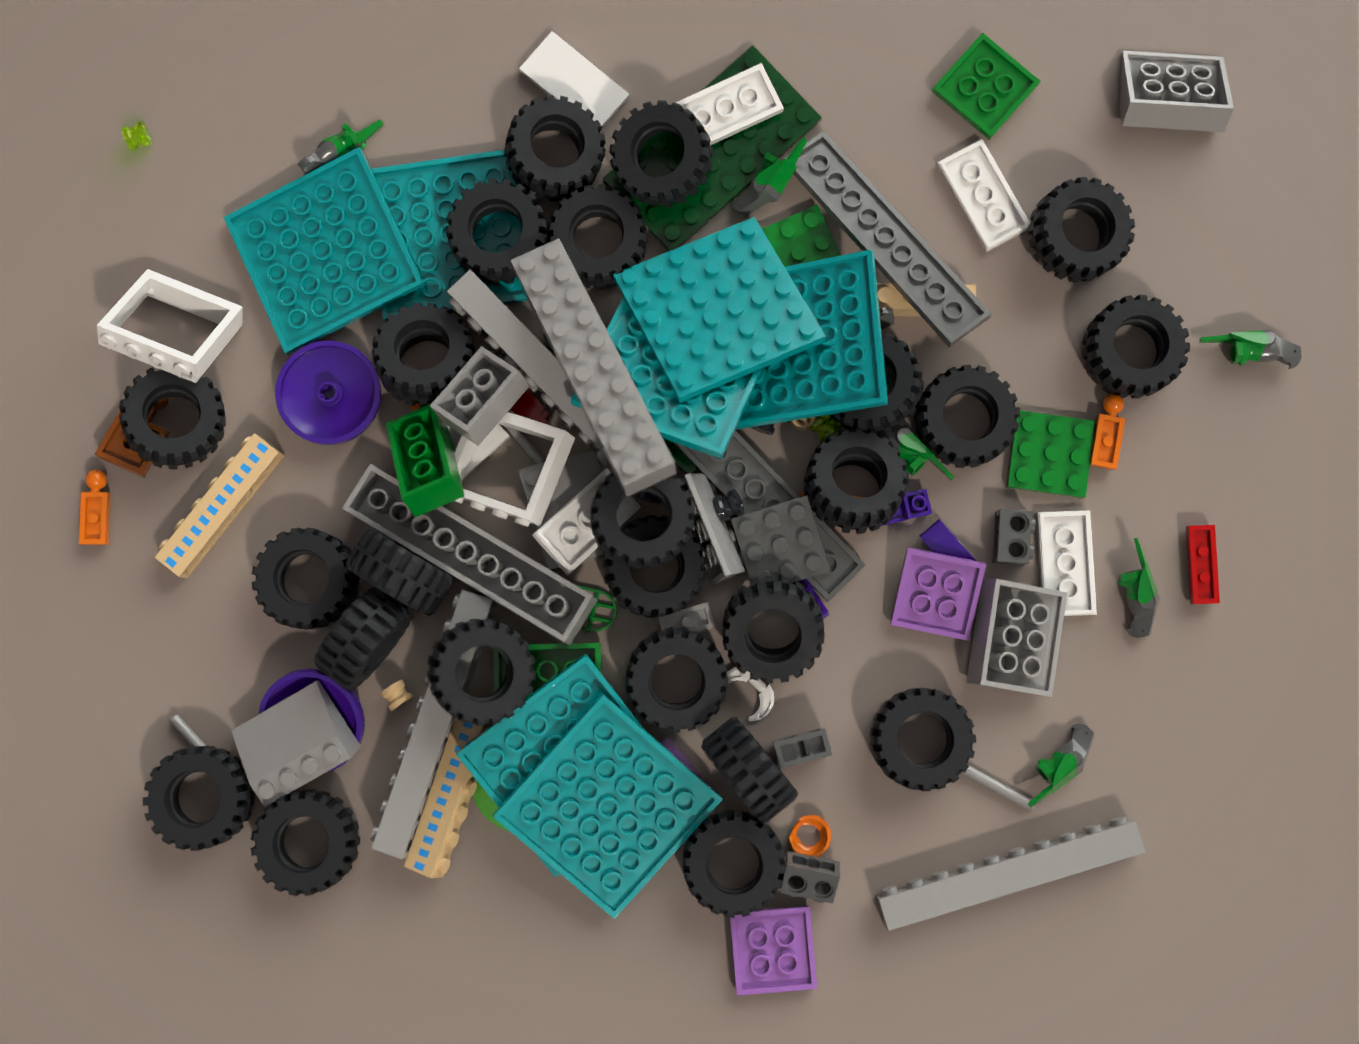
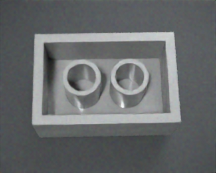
(479, 395)

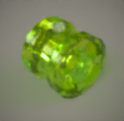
(136, 136)
(825, 426)

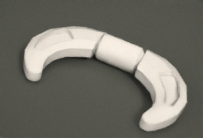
(766, 695)

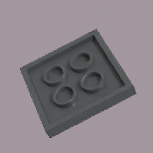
(781, 541)

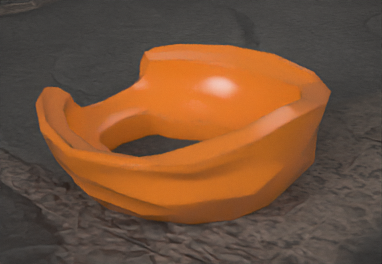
(824, 839)

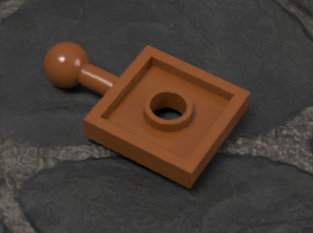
(113, 444)

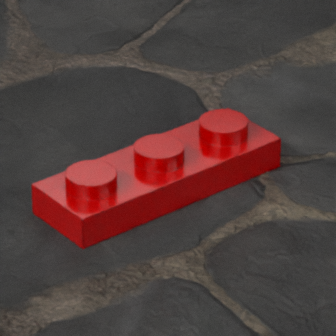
(1202, 564)

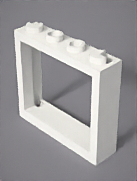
(184, 297)
(546, 482)

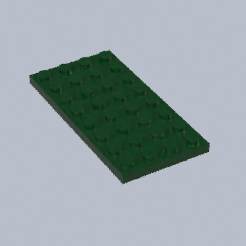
(734, 158)

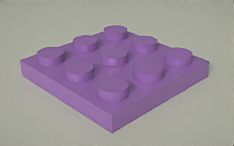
(937, 593)
(773, 951)

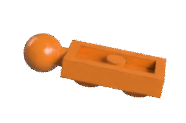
(1108, 434)
(95, 511)

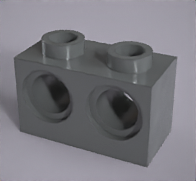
(1005, 535)
(801, 748)
(811, 872)

